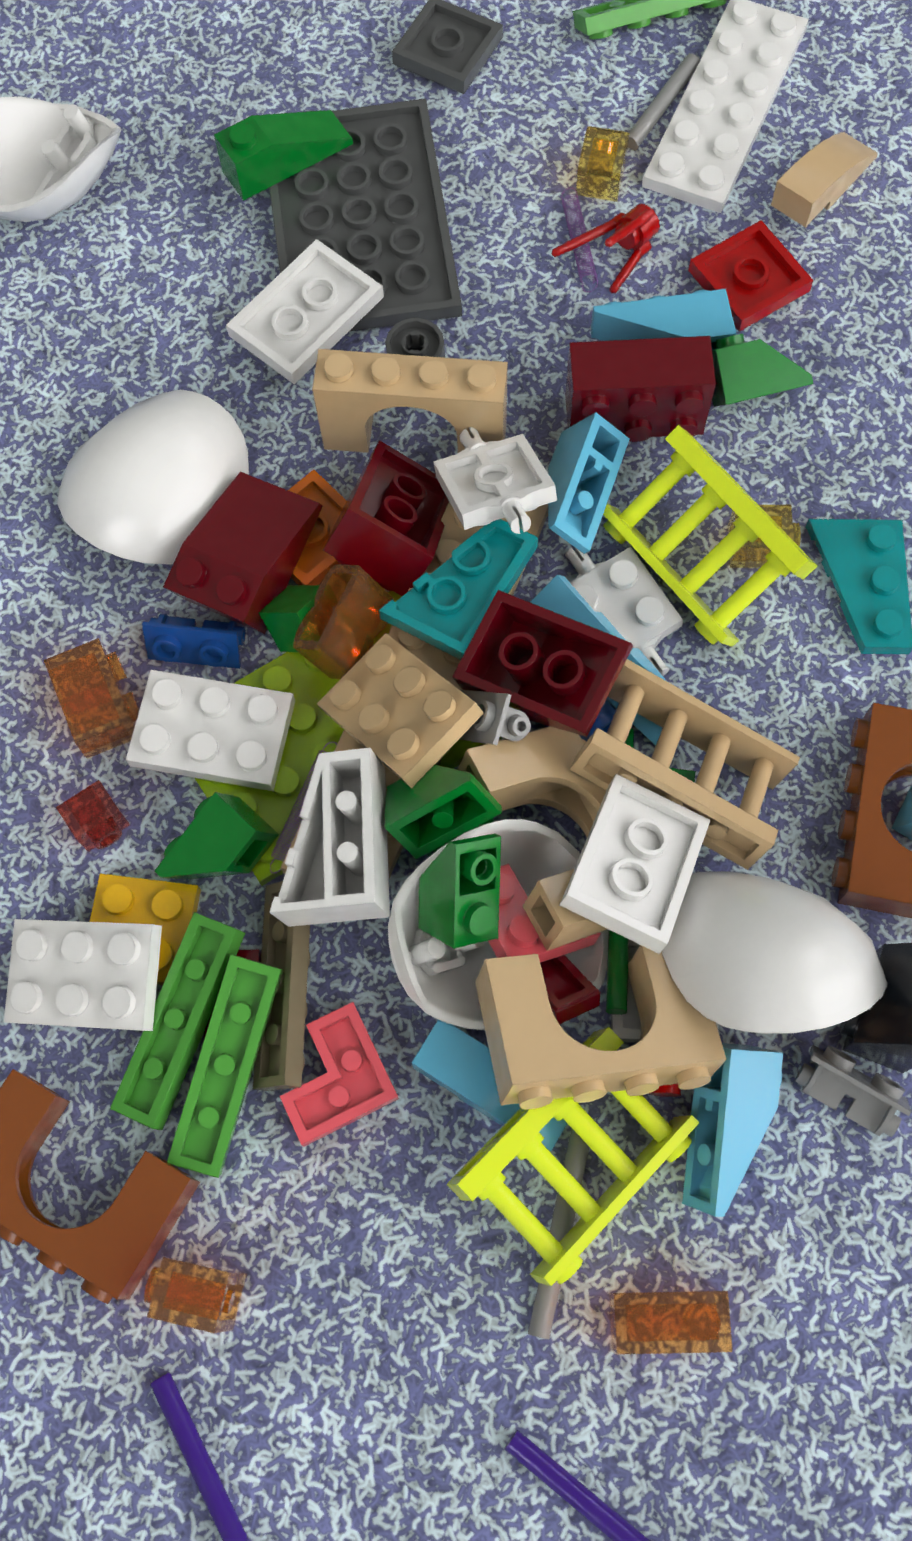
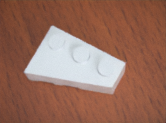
(341, 846)

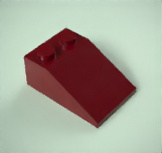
(390, 520)
(244, 550)
(545, 661)

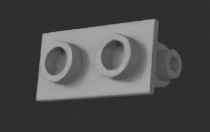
(498, 719)
(873, 1100)

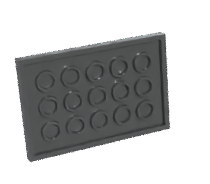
(378, 211)

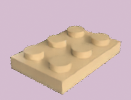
(400, 709)

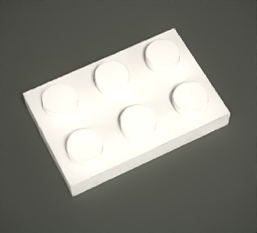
(305, 311)
(211, 730)
(636, 864)
(83, 974)

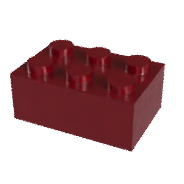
(642, 384)

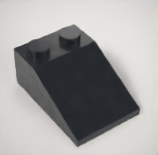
(885, 1029)

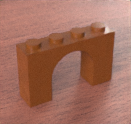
(875, 865)
(113, 1248)

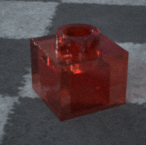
(93, 817)

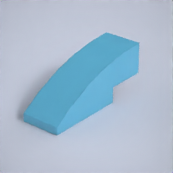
(467, 1071)

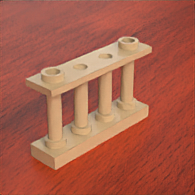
(732, 829)

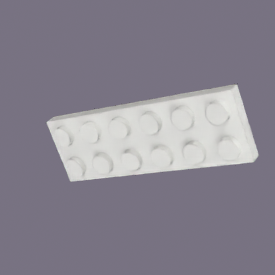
(725, 104)

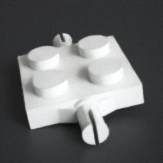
(494, 481)
(628, 599)

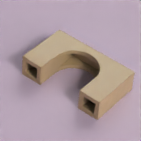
(358, 384)
(540, 773)
(543, 1063)

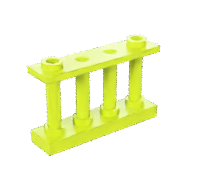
(749, 526)
(522, 1139)

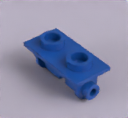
(181, 641)

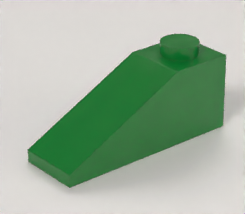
(276, 146)

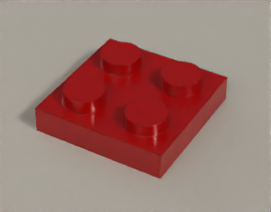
(755, 273)

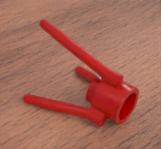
(631, 231)

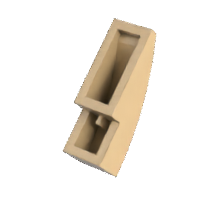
(821, 177)

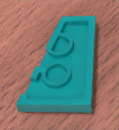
(870, 577)
(454, 598)

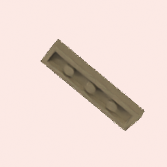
(281, 1050)

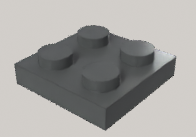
(447, 44)

